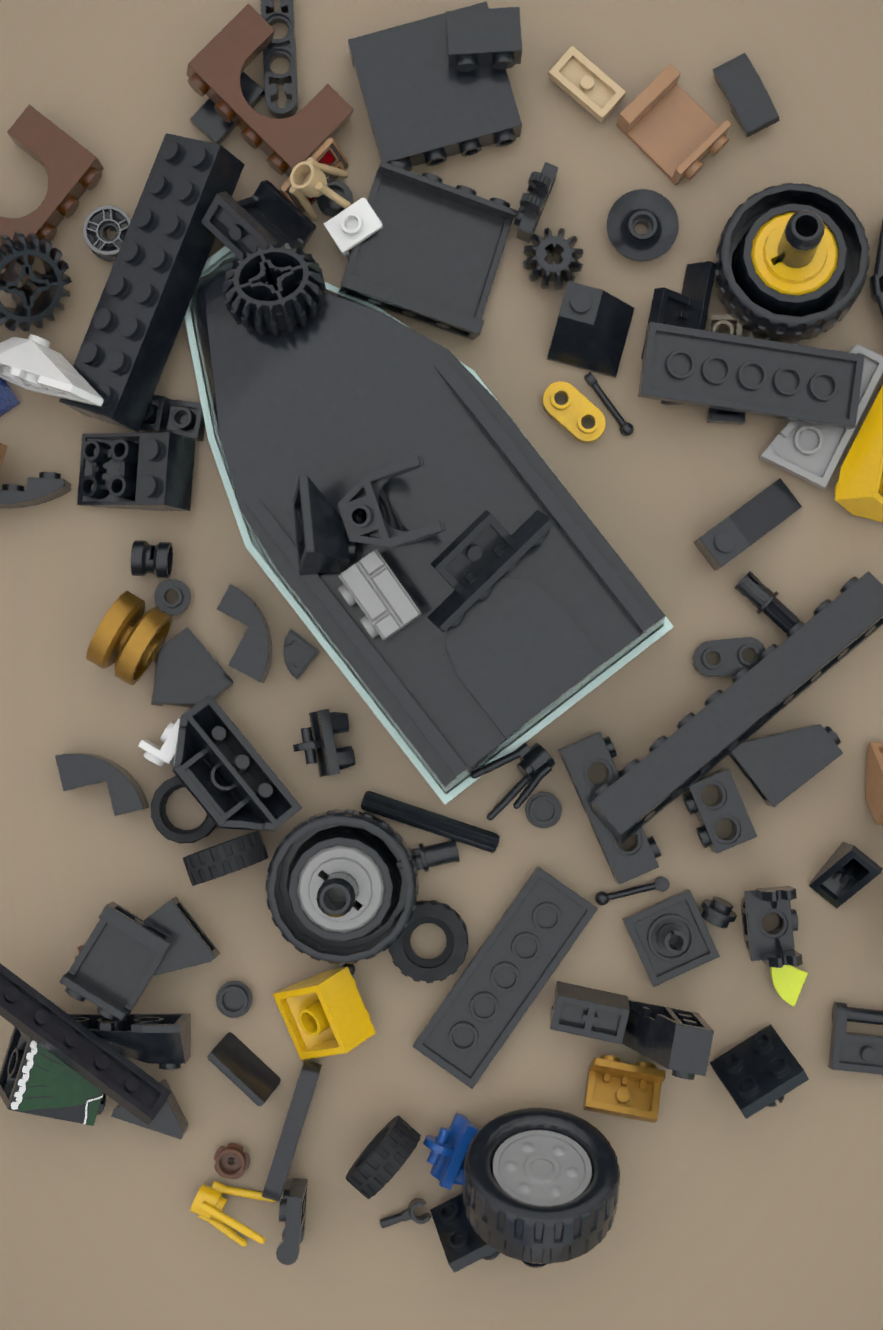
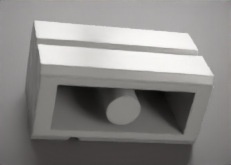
(379, 595)

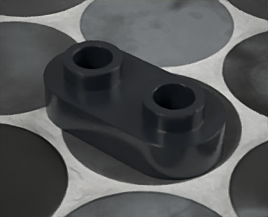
(729, 656)

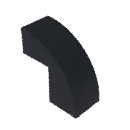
(255, 649)
(86, 769)

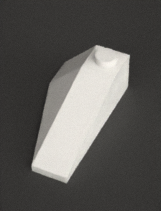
(42, 370)

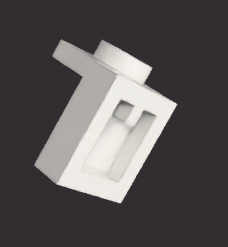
(165, 753)

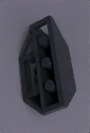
(228, 772)

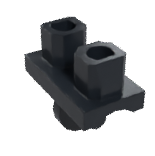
(321, 746)

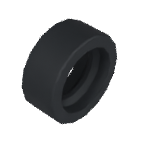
(161, 821)

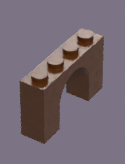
(218, 73)
(69, 171)

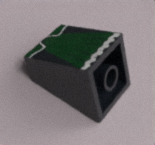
(44, 1085)

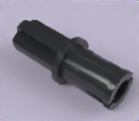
(767, 602)
(434, 855)

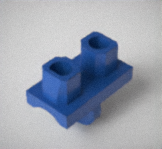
(450, 1150)

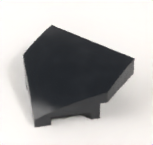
(186, 673)

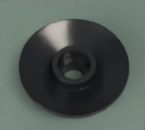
(644, 208)

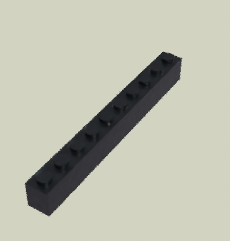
(741, 709)

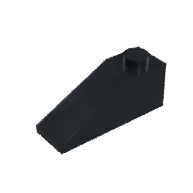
(747, 524)

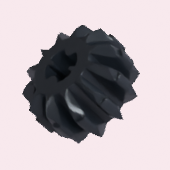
(552, 244)

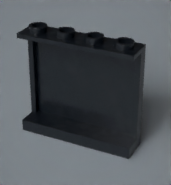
(423, 106)
(433, 250)

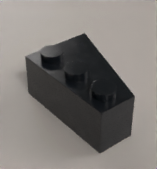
(670, 1038)

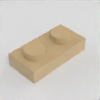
(586, 84)

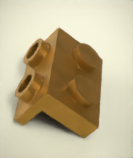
(623, 1088)

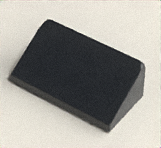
(244, 1069)

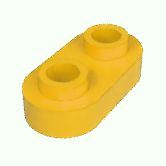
(571, 413)

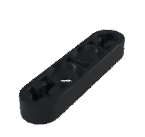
(285, 49)
(291, 1130)

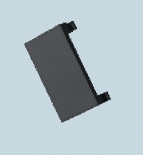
(589, 1012)

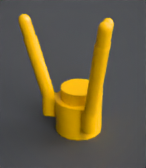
(210, 1206)

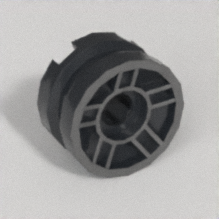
(94, 231)

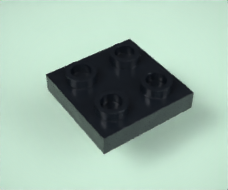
(670, 937)
(759, 1071)
(457, 1236)

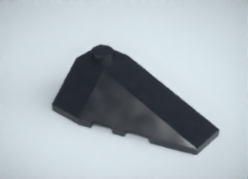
(145, 1037)

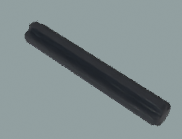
(430, 821)

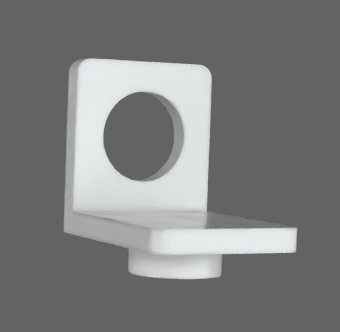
(353, 226)

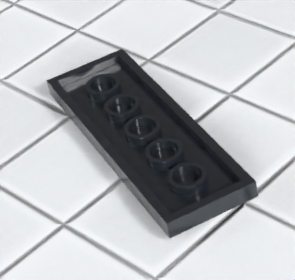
(751, 375)
(504, 977)

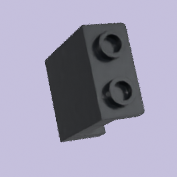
(257, 221)
(117, 962)

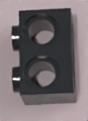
(728, 806)

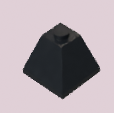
(590, 330)
(319, 532)

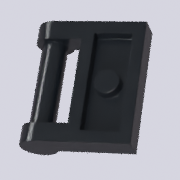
(855, 1050)
(293, 1212)

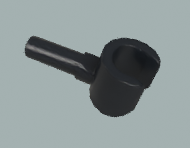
(407, 1214)

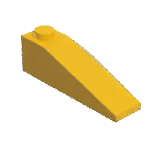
(862, 471)

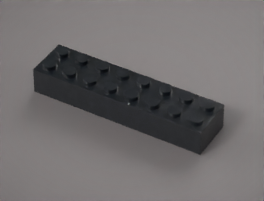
(153, 279)

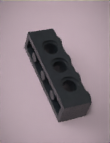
(577, 759)

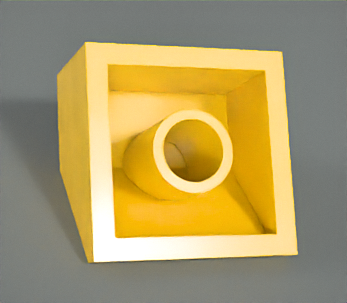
(325, 1014)

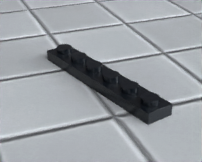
(80, 1048)

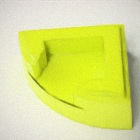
(788, 982)

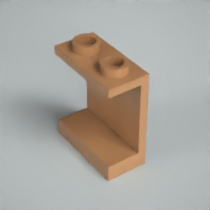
(672, 127)

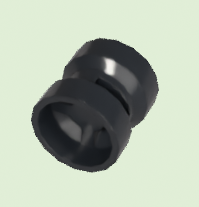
(151, 559)

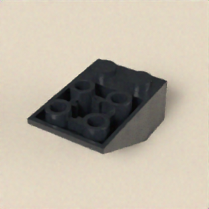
(136, 471)

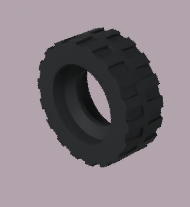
(225, 858)
(453, 954)
(383, 1157)

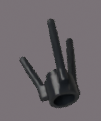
(533, 765)

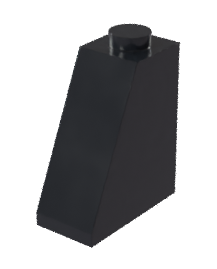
(786, 759)
(190, 944)

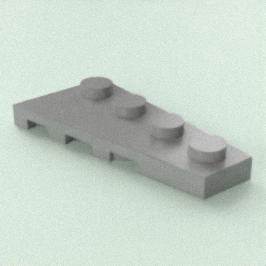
(815, 449)

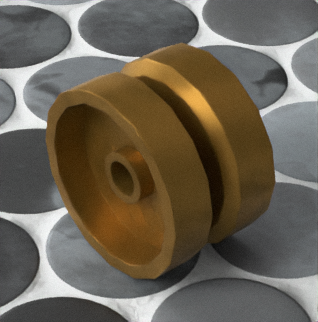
(129, 637)

